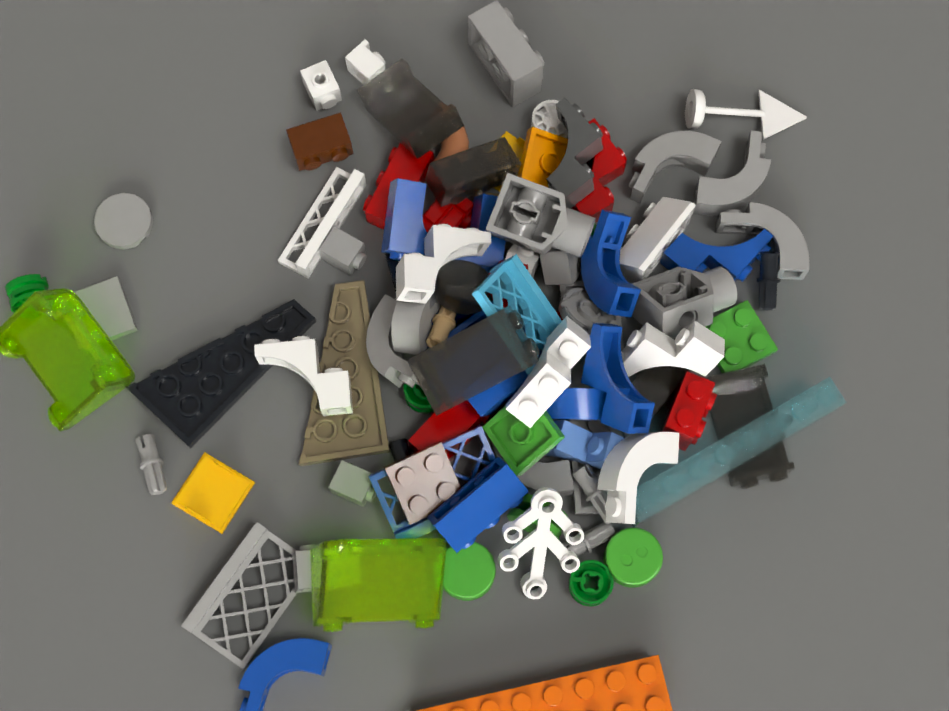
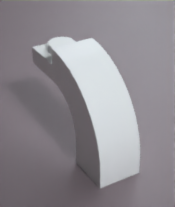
(626, 465)

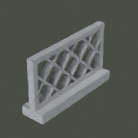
(225, 582)

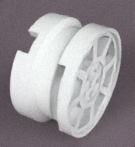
(547, 118)

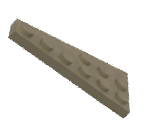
(345, 347)

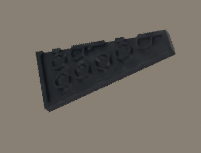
(213, 378)

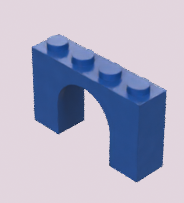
(405, 228)

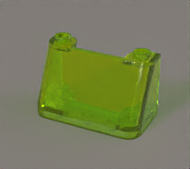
(66, 354)
(377, 581)

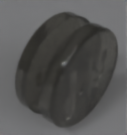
(456, 284)

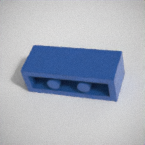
(478, 504)

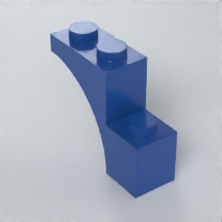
(698, 256)
(604, 370)

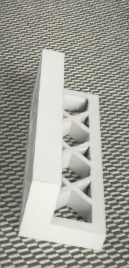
(335, 217)

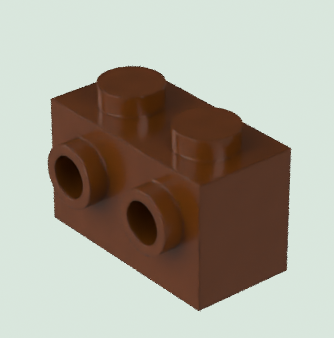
(320, 142)

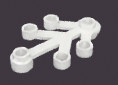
(539, 540)

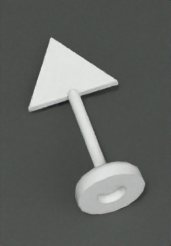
(773, 113)

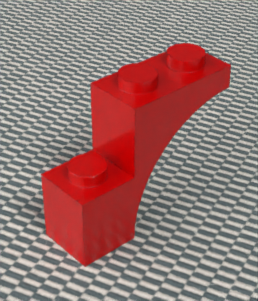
(606, 167)

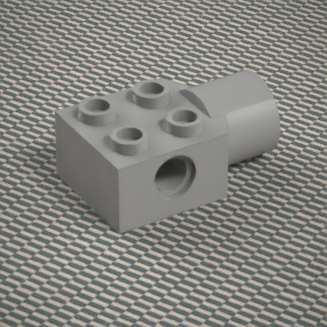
(538, 218)
(683, 296)

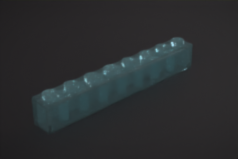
(736, 449)

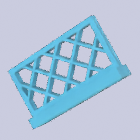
(514, 283)

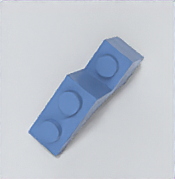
(584, 445)

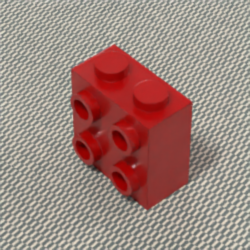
(689, 405)

